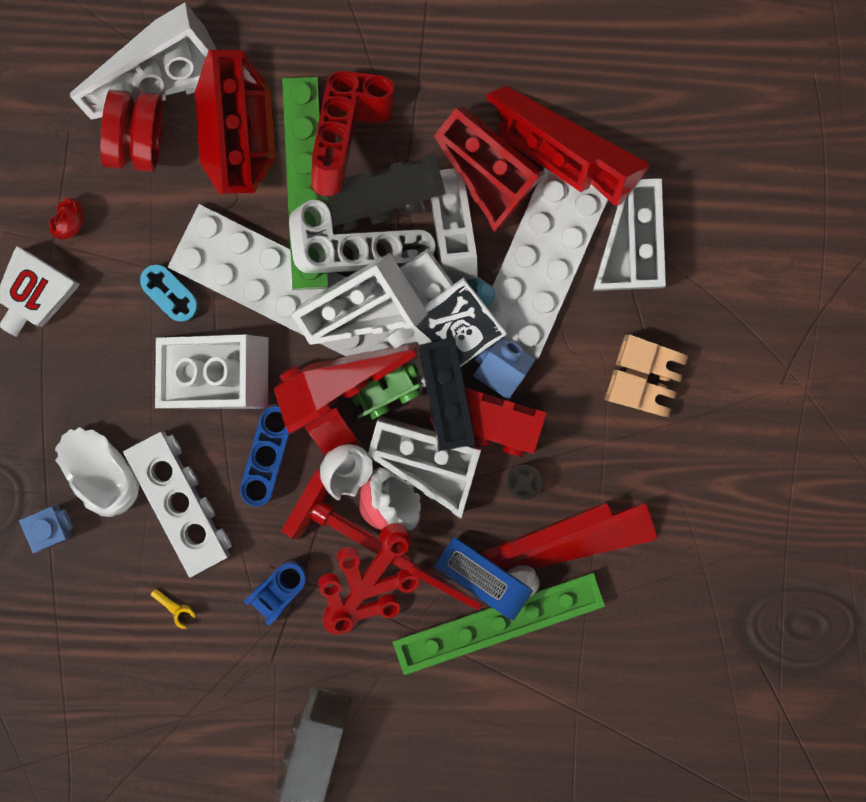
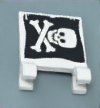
(456, 315)

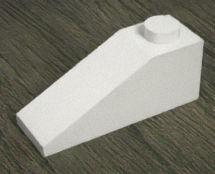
(454, 229)

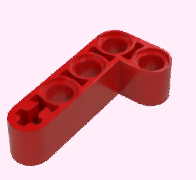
(346, 100)

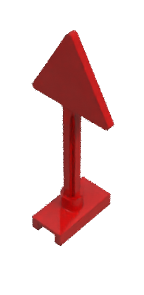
(312, 507)

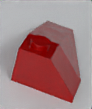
(314, 389)

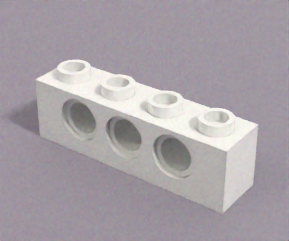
(143, 460)

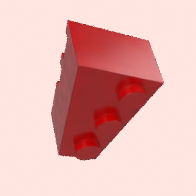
(488, 165)
(504, 423)

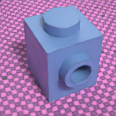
(503, 366)
(46, 528)

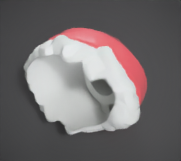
(389, 500)

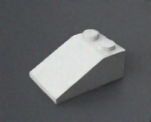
(212, 372)

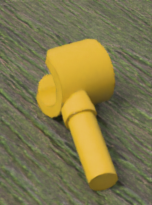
(173, 607)

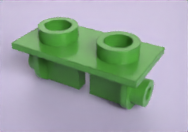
(401, 385)

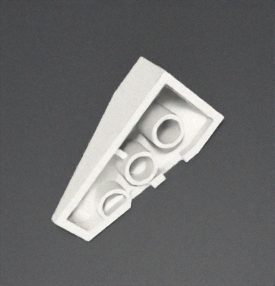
(157, 61)

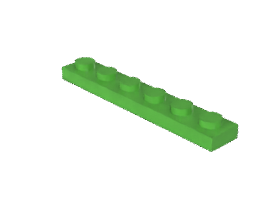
(301, 126)
(491, 627)

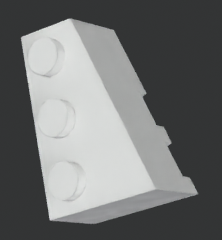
(635, 242)
(362, 303)
(414, 457)

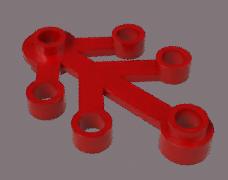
(343, 615)

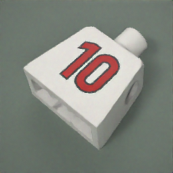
(32, 291)

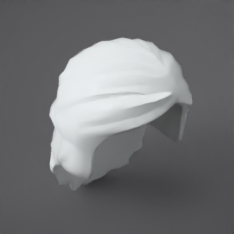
(97, 472)

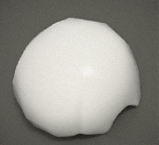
(345, 470)

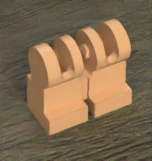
(641, 359)

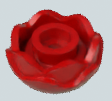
(68, 219)

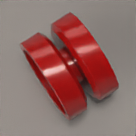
(131, 130)

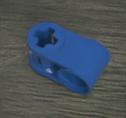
(274, 594)

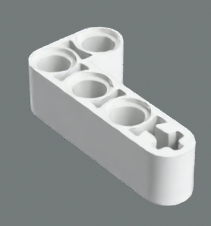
(362, 244)

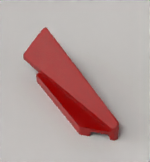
(566, 147)
(576, 537)

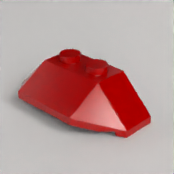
(234, 122)

